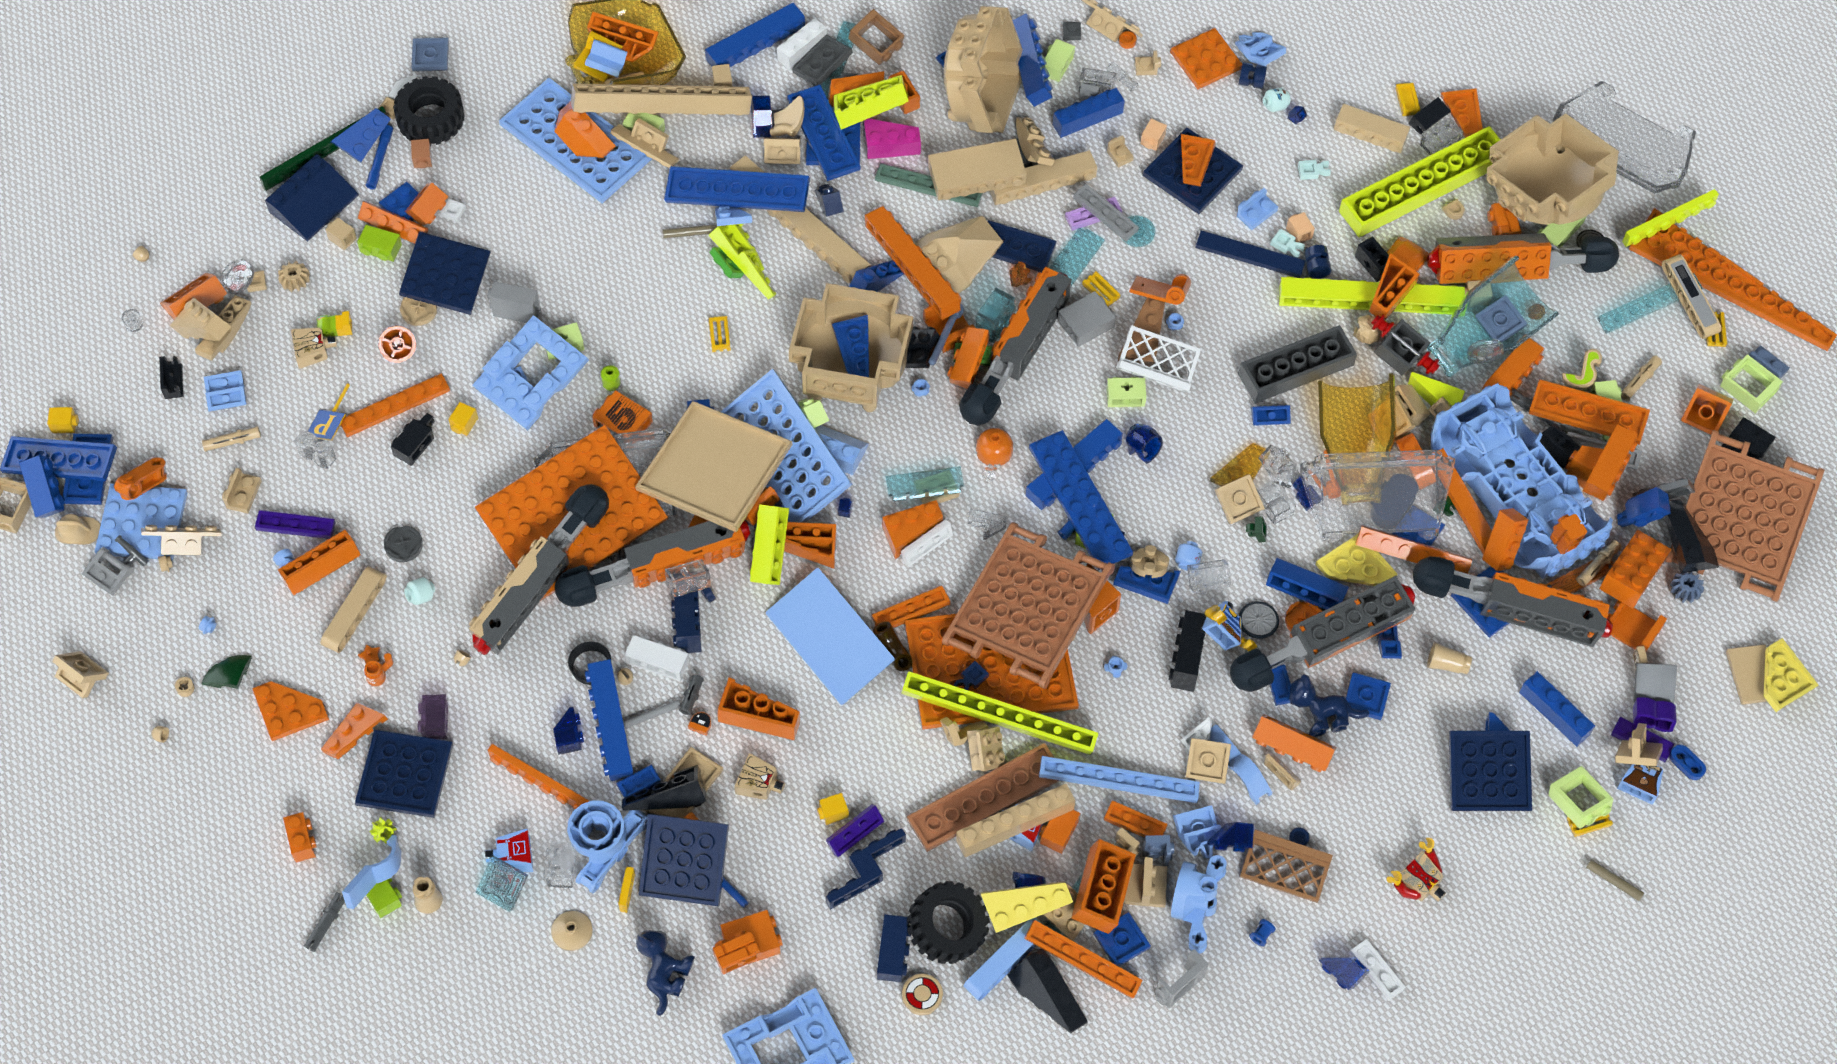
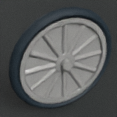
(1259, 620)

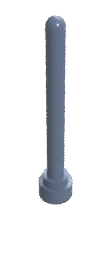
(944, 335)

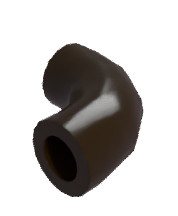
(888, 637)

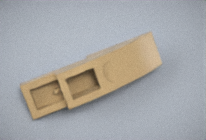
(1032, 142)
(233, 315)

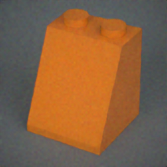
(1583, 462)
(1104, 606)

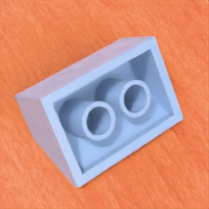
(845, 449)

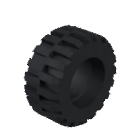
(429, 92)
(968, 908)

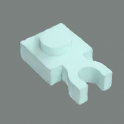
(1311, 170)
(1286, 242)

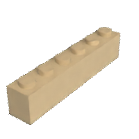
(1044, 178)
(1015, 820)

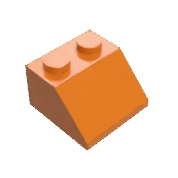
(1707, 409)

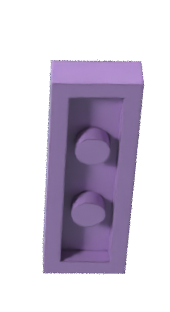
(1082, 217)

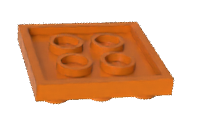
(1206, 58)

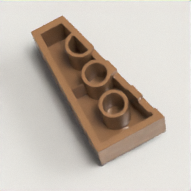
(1150, 320)

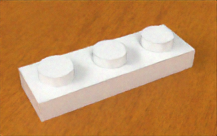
(927, 543)
(1379, 972)

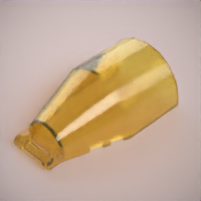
(1358, 417)

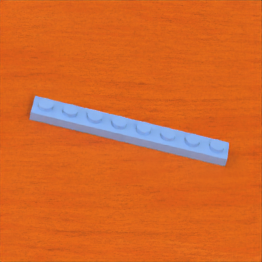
(1119, 779)

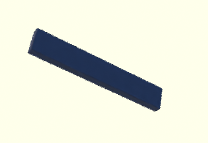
(1250, 254)

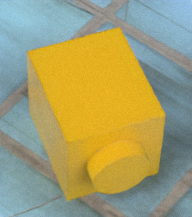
(463, 419)
(62, 420)
(833, 809)

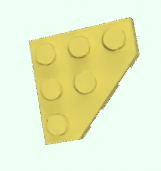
(1355, 564)
(1785, 676)

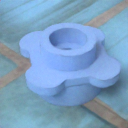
(1115, 661)

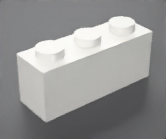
(800, 43)
(656, 657)

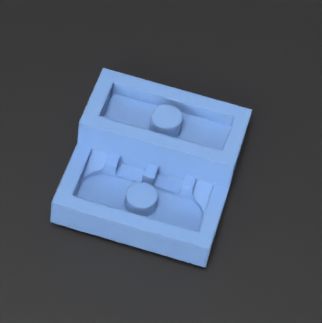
(225, 390)

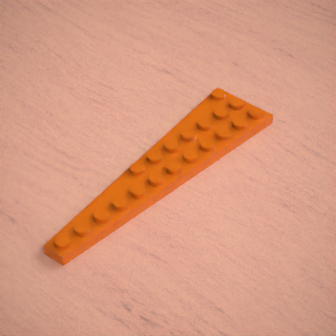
(1731, 282)

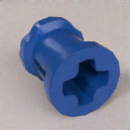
(1262, 932)

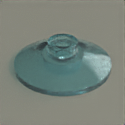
(1145, 233)

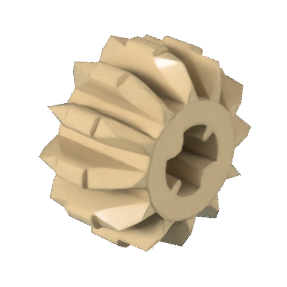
(293, 276)

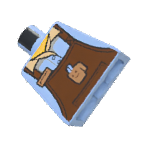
(1642, 782)

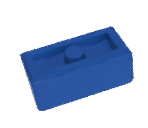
(1271, 415)

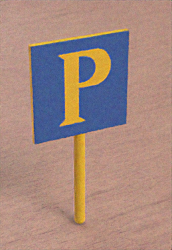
(328, 422)

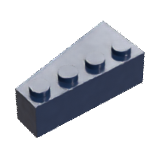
(687, 622)

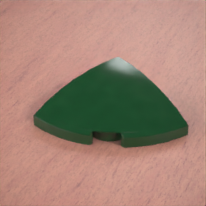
(228, 672)

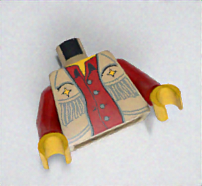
(1420, 876)

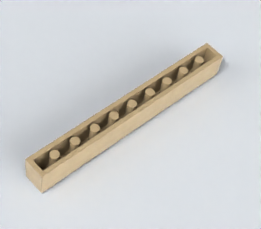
(660, 99)
(814, 234)

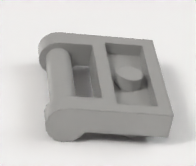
(103, 576)

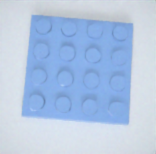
(126, 518)

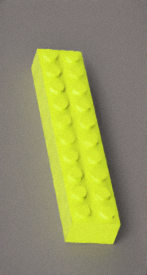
(1419, 183)

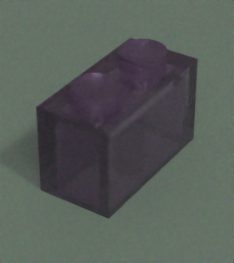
(433, 716)

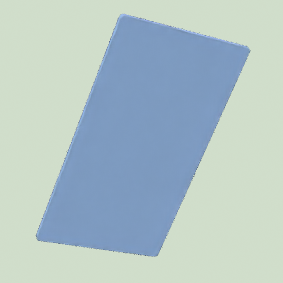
(830, 636)

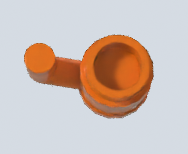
(375, 671)

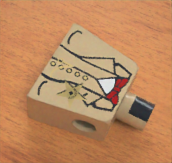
(311, 346)
(758, 779)

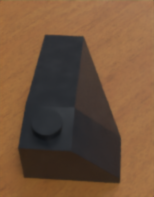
(1689, 542)
(1044, 986)

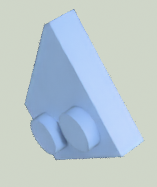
(731, 215)

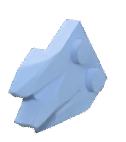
(1260, 48)
(1196, 829)

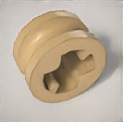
(187, 681)

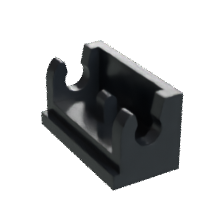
(1429, 115)
(171, 378)
(1558, 444)

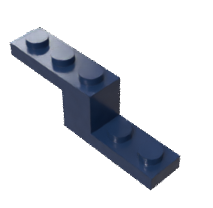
(865, 868)

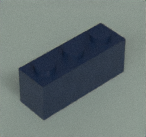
(893, 949)

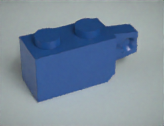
(1645, 508)

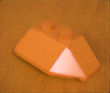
(633, 38)
(582, 134)

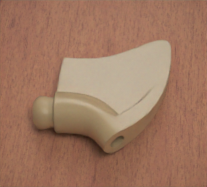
(789, 119)

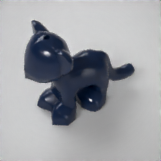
(1304, 695)
(653, 945)

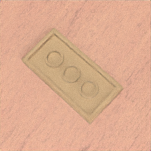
(709, 771)

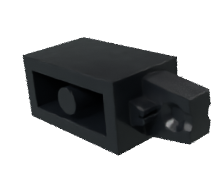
(413, 439)

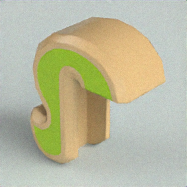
(1588, 375)

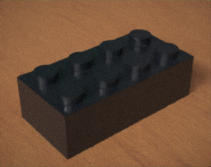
(1759, 439)

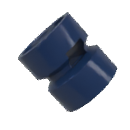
(1259, 75)
(1317, 261)

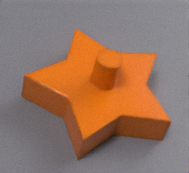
(370, 654)

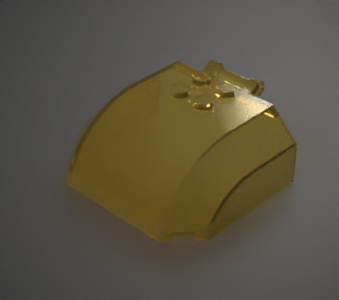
(657, 65)

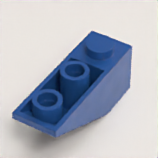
(876, 277)

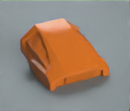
(1409, 253)

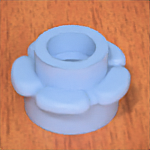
(1175, 317)
(920, 383)
(207, 625)

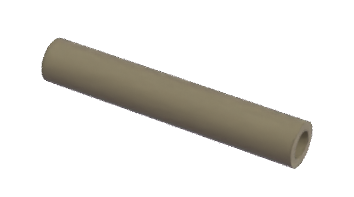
(688, 231)
(1615, 880)

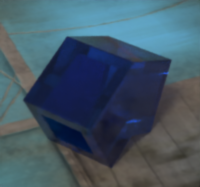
(1297, 114)
(845, 507)

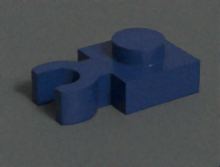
(972, 676)

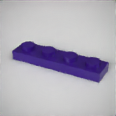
(295, 524)

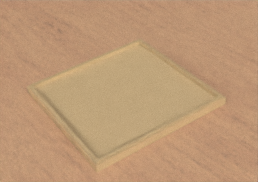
(714, 466)

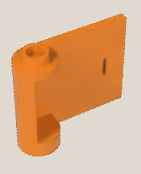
(1161, 291)

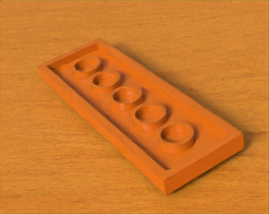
(1586, 410)

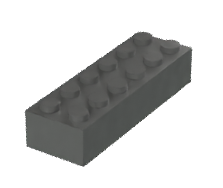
(1297, 364)

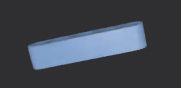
(1000, 963)

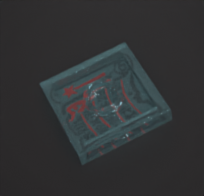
(501, 883)

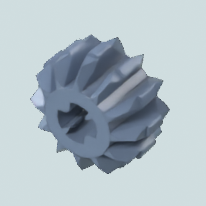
(1687, 586)

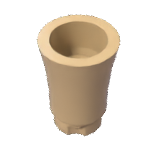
(1448, 659)
(426, 896)

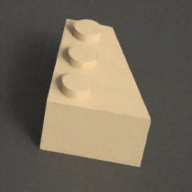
(199, 322)

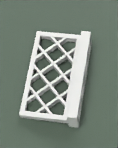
(1152, 374)

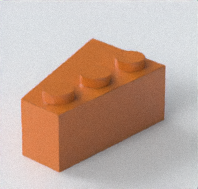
(848, 83)
(908, 525)
(812, 542)

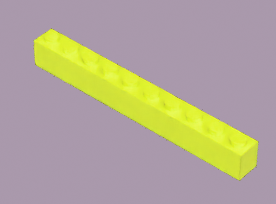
(1360, 295)
(999, 713)

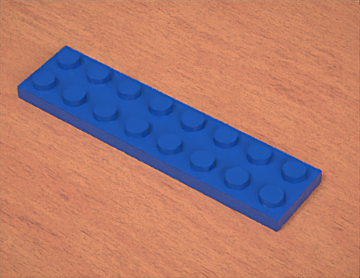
(737, 189)
(1080, 498)

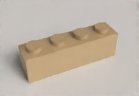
(1372, 128)

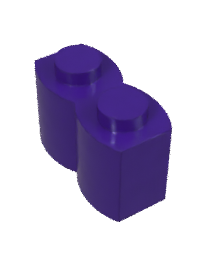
(1656, 714)

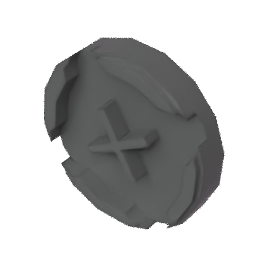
(403, 544)

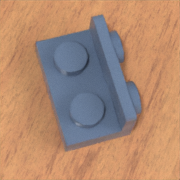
(1769, 361)
(1158, 846)

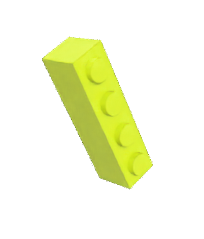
(769, 544)

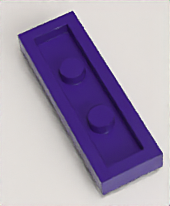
(1623, 731)
(855, 830)

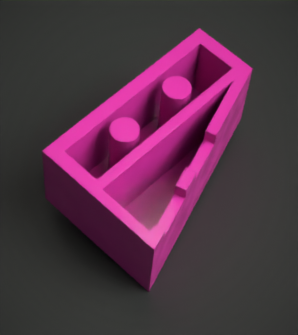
(890, 139)

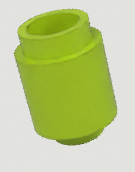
(610, 378)

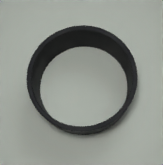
(584, 647)

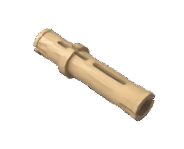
(1645, 372)
(253, 434)
(1604, 557)

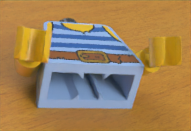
(1225, 627)

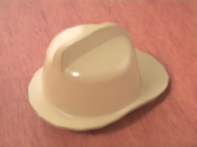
(77, 529)

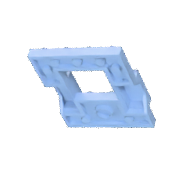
(513, 392)
(809, 1025)

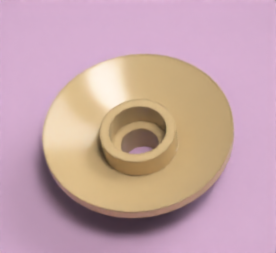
(572, 939)

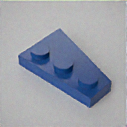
(362, 135)
(1155, 588)

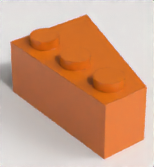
(1393, 286)

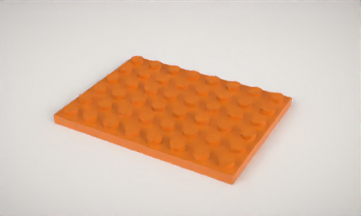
(537, 503)
(947, 663)

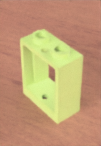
(1759, 373)
(1572, 780)

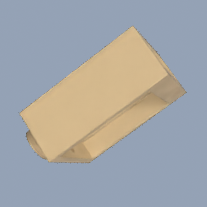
(13, 523)

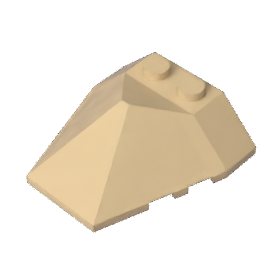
(961, 250)

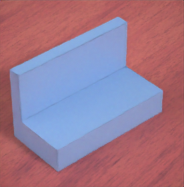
(606, 58)

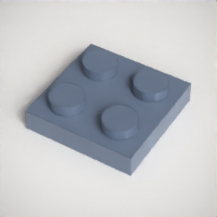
(430, 54)
(1501, 319)

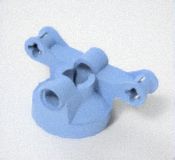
(609, 849)
(1192, 897)

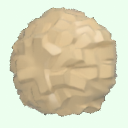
(1364, 332)

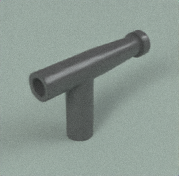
(134, 554)

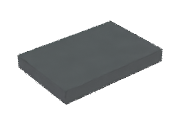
(822, 60)

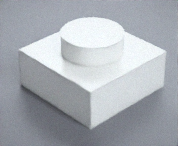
(453, 210)

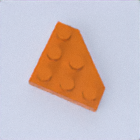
(287, 710)

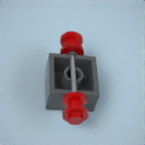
(1403, 346)

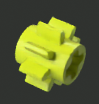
(382, 830)

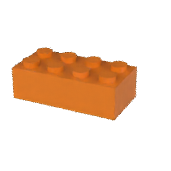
(1635, 569)
(1103, 886)

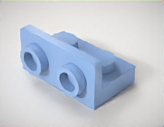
(1256, 209)

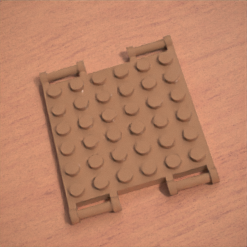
(1751, 512)
(1028, 604)

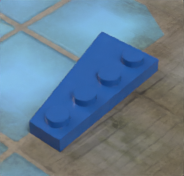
(853, 344)

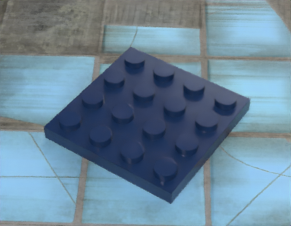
(1168, 175)
(444, 273)
(1490, 771)
(404, 773)
(683, 859)

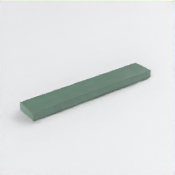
(918, 182)

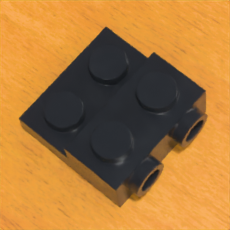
(921, 347)

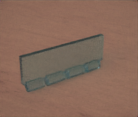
(1077, 253)
(920, 482)

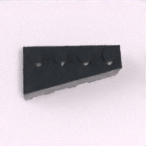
(1189, 651)

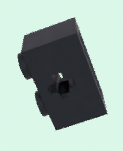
(1372, 257)

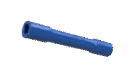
(374, 174)

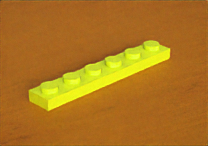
(1669, 218)

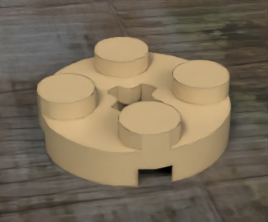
(1149, 562)

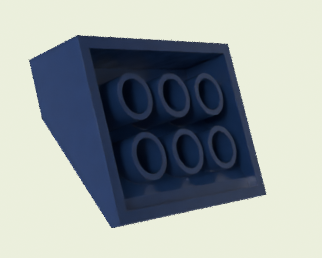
(311, 198)

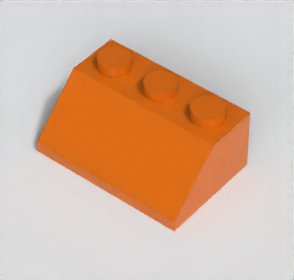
(204, 289)
(968, 357)

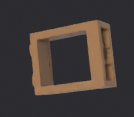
(885, 27)

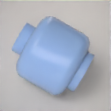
(1188, 554)

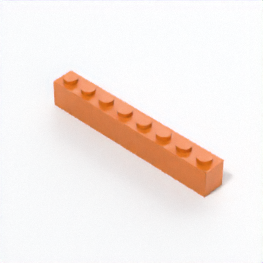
(912, 262)

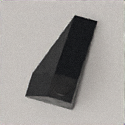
(679, 792)

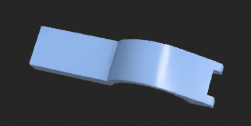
(1243, 767)
(373, 874)

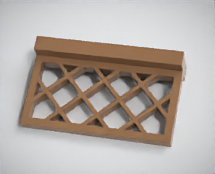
(1293, 850)

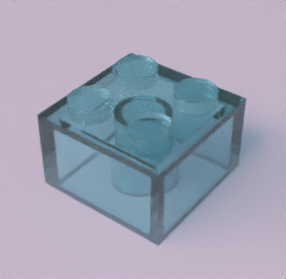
(996, 313)

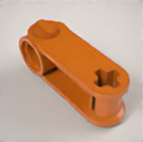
(141, 479)

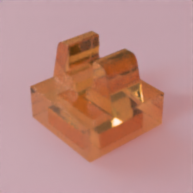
(1019, 274)

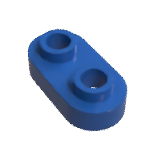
(1688, 762)

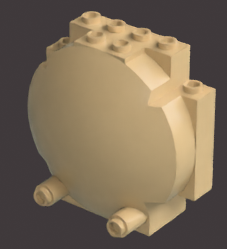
(983, 69)
(1552, 170)
(818, 354)

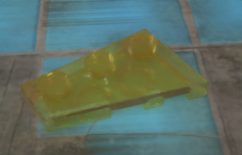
(1243, 464)

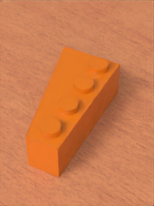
(757, 712)

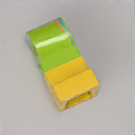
(335, 325)

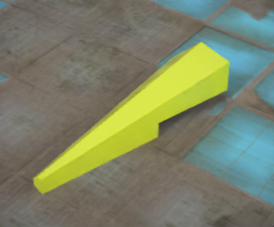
(737, 247)

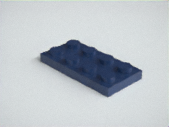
(1023, 247)

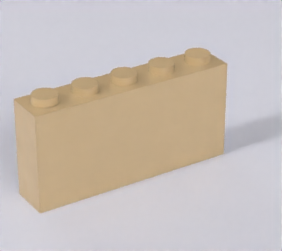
(977, 169)

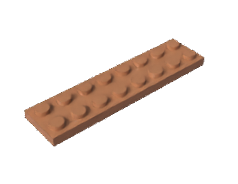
(980, 798)

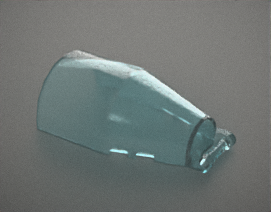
(1465, 330)

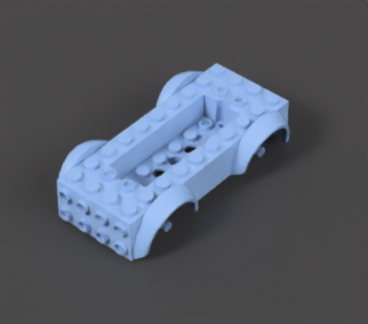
(1484, 435)

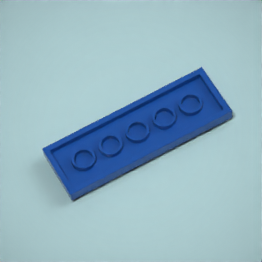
(825, 134)
(69, 458)

